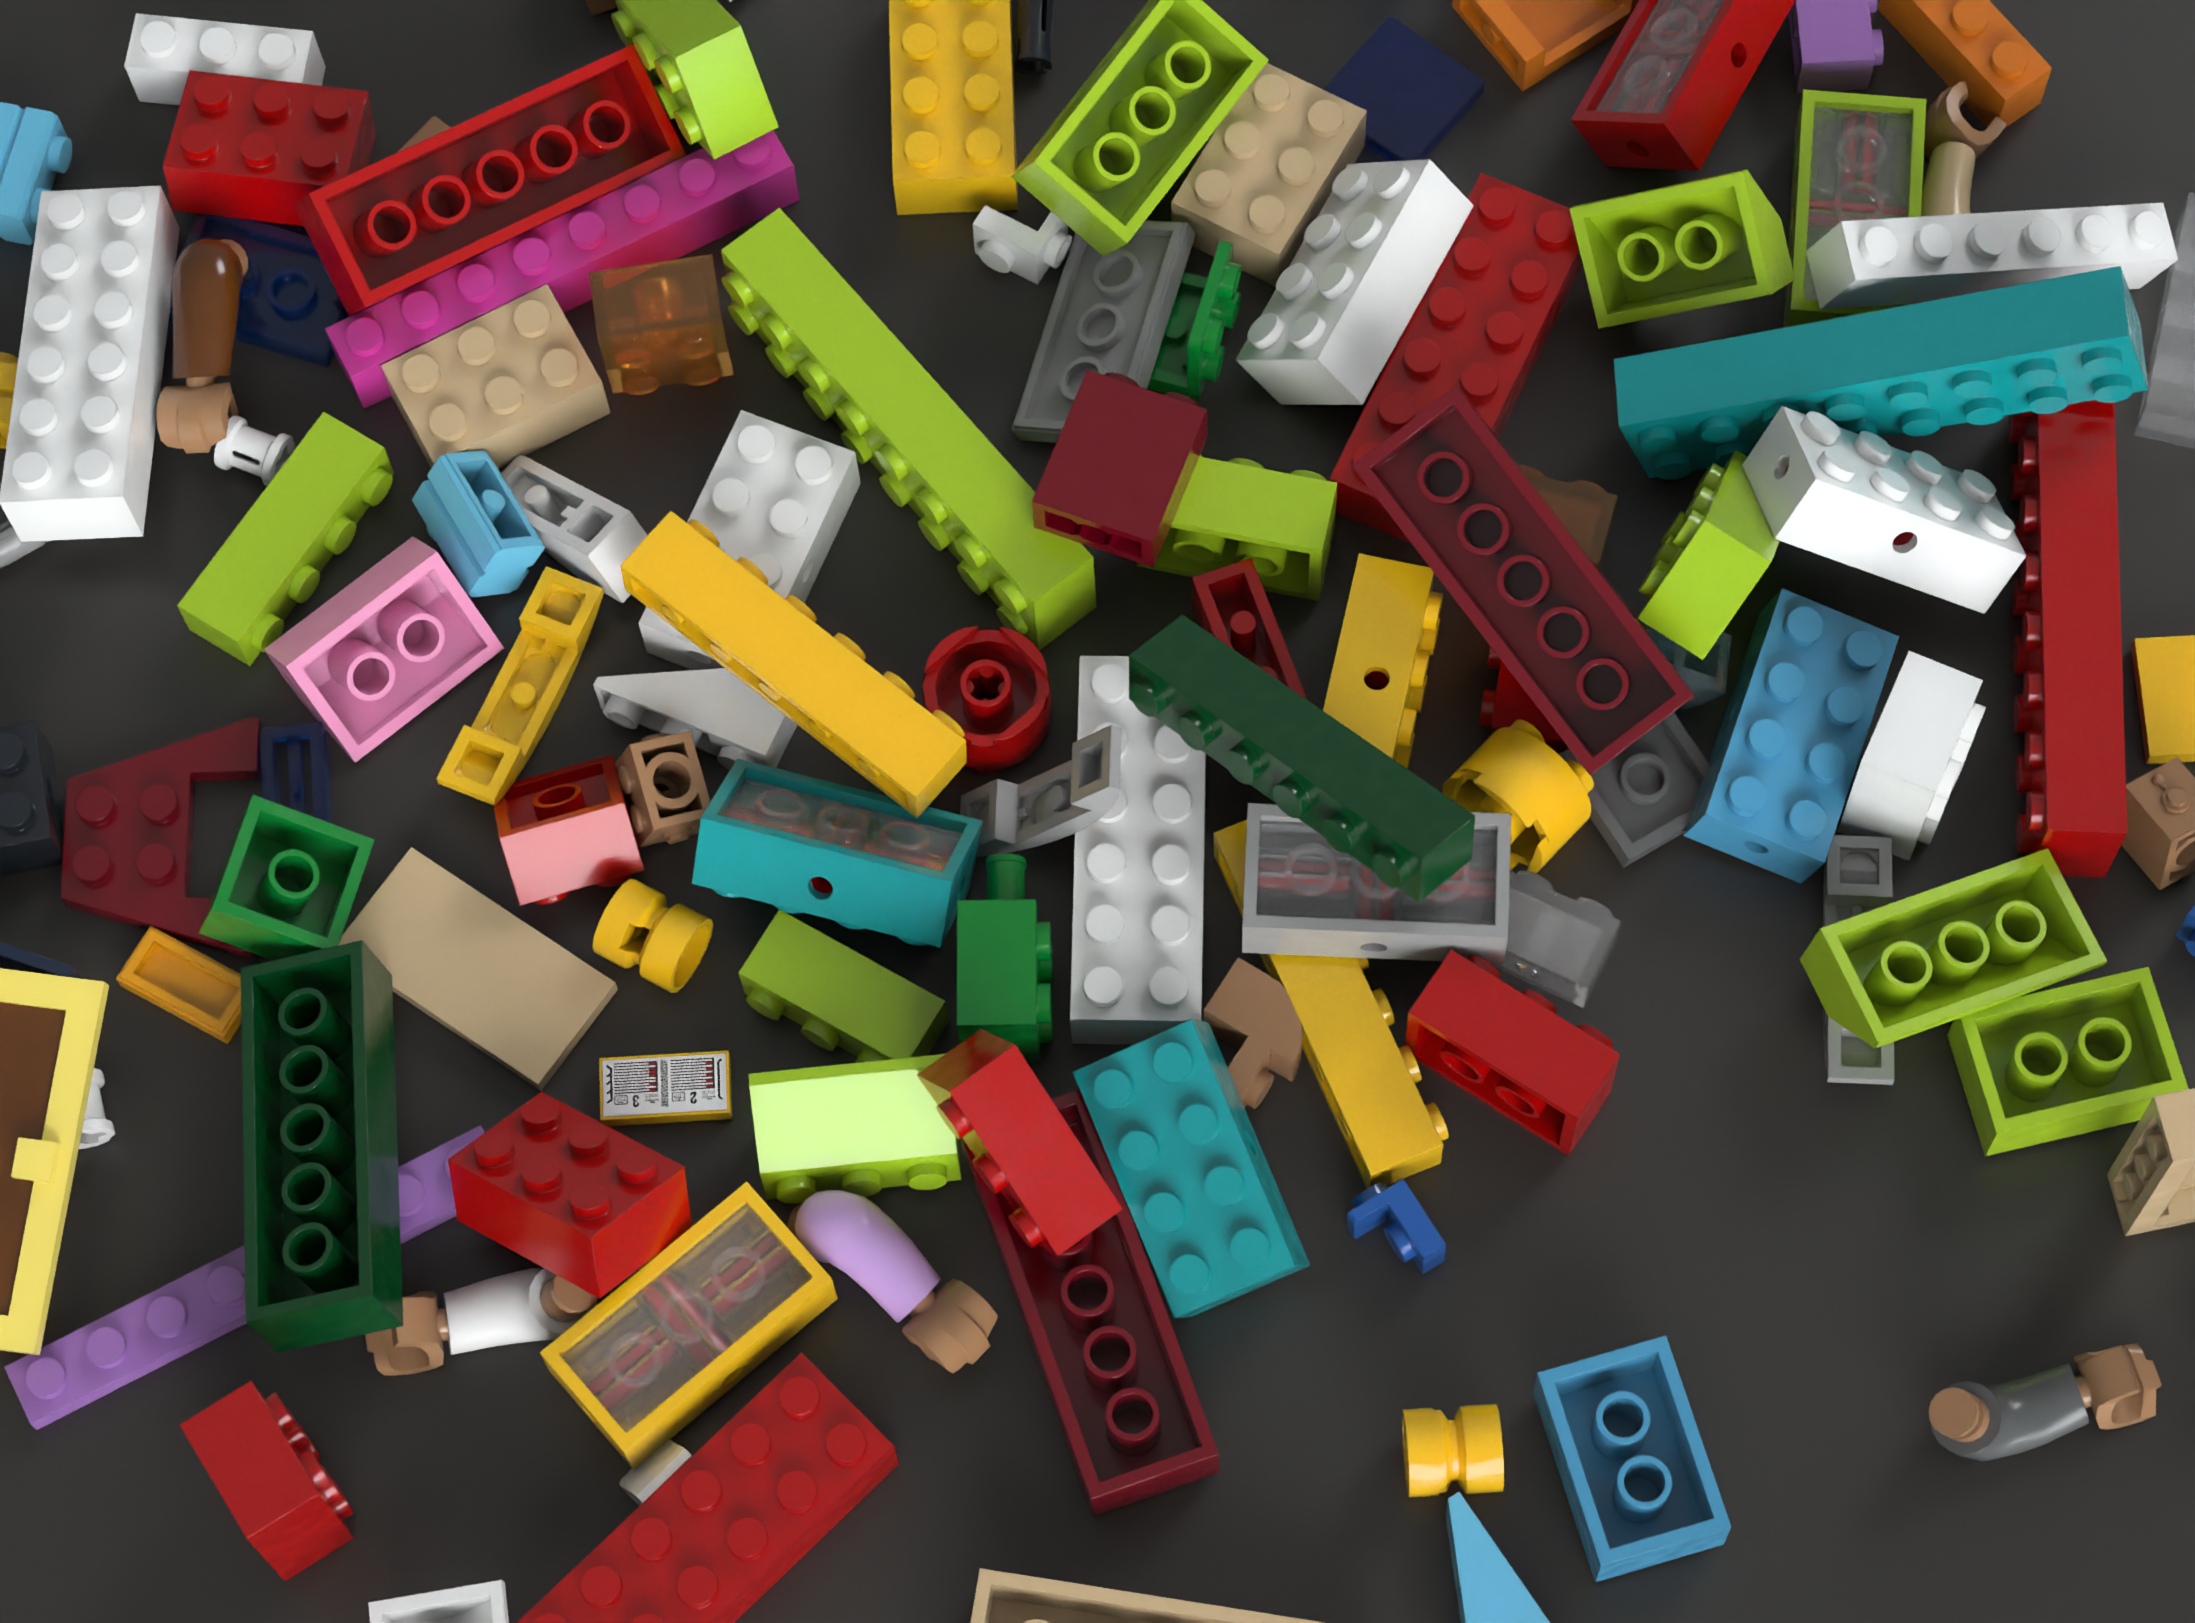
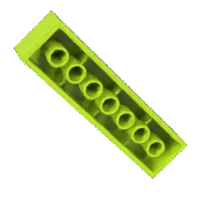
(906, 429)

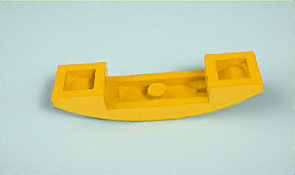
(526, 690)

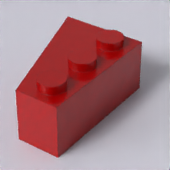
(1019, 1142)

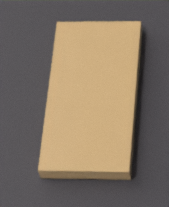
(480, 968)

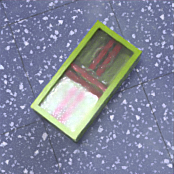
(1849, 163)

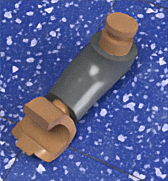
(2036, 1409)

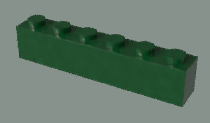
(1301, 758)

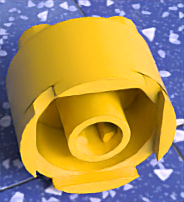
(1531, 782)

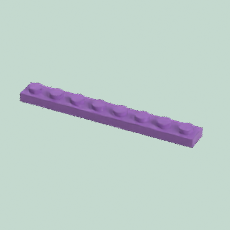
(192, 1309)

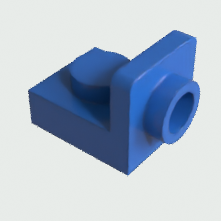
(1409, 1230)

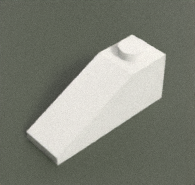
(576, 524)

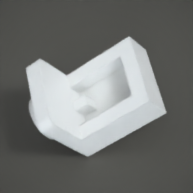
(1018, 248)

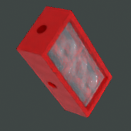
(1675, 80)

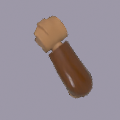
(204, 334)

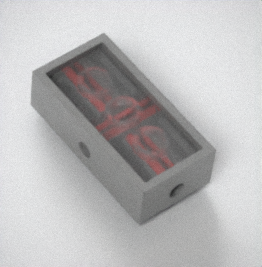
(1327, 903)

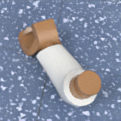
(479, 1316)

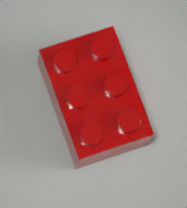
(262, 145)
(1511, 1050)
(570, 1194)
(270, 1479)

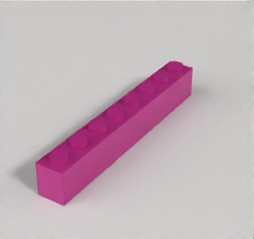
(631, 226)

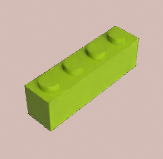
(287, 539)

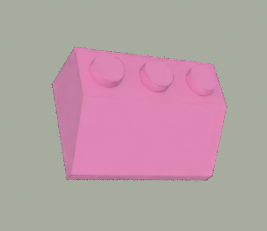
(384, 648)

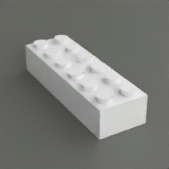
(90, 364)
(1137, 875)

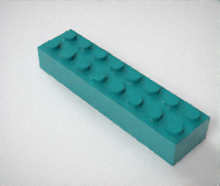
(1888, 370)

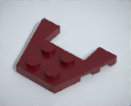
(134, 831)

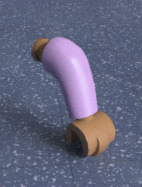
(887, 1264)

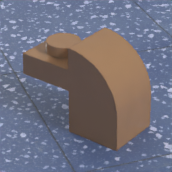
(1259, 1021)

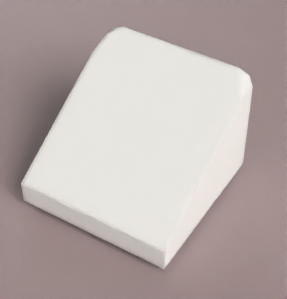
(654, 1471)

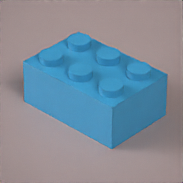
(1631, 1458)

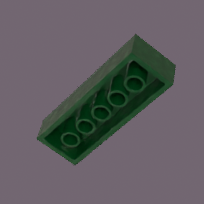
(320, 1148)

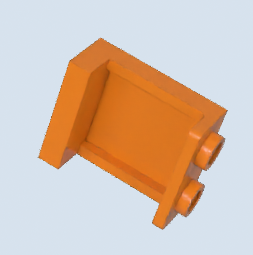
(1541, 35)

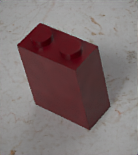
(1120, 467)

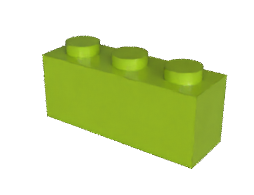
(839, 994)

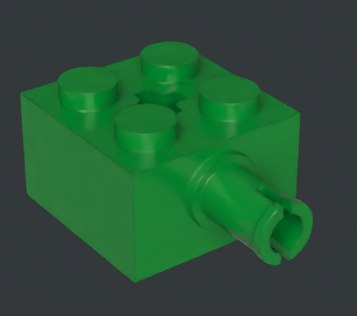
(1003, 962)

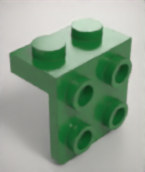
(1196, 326)

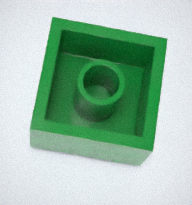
(285, 882)

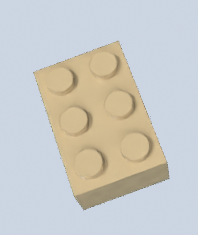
(1269, 171)
(498, 383)

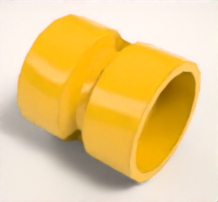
(647, 933)
(1453, 1450)

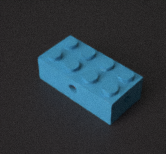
(1792, 736)

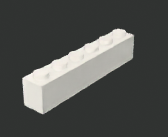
(1976, 252)

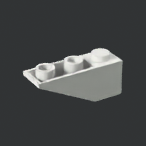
(711, 703)

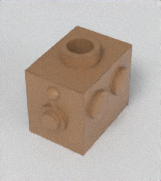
(675, 770)
(2162, 823)

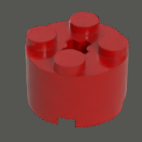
(991, 665)

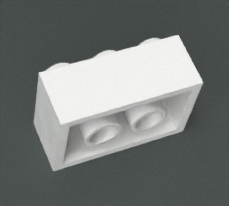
(1914, 755)

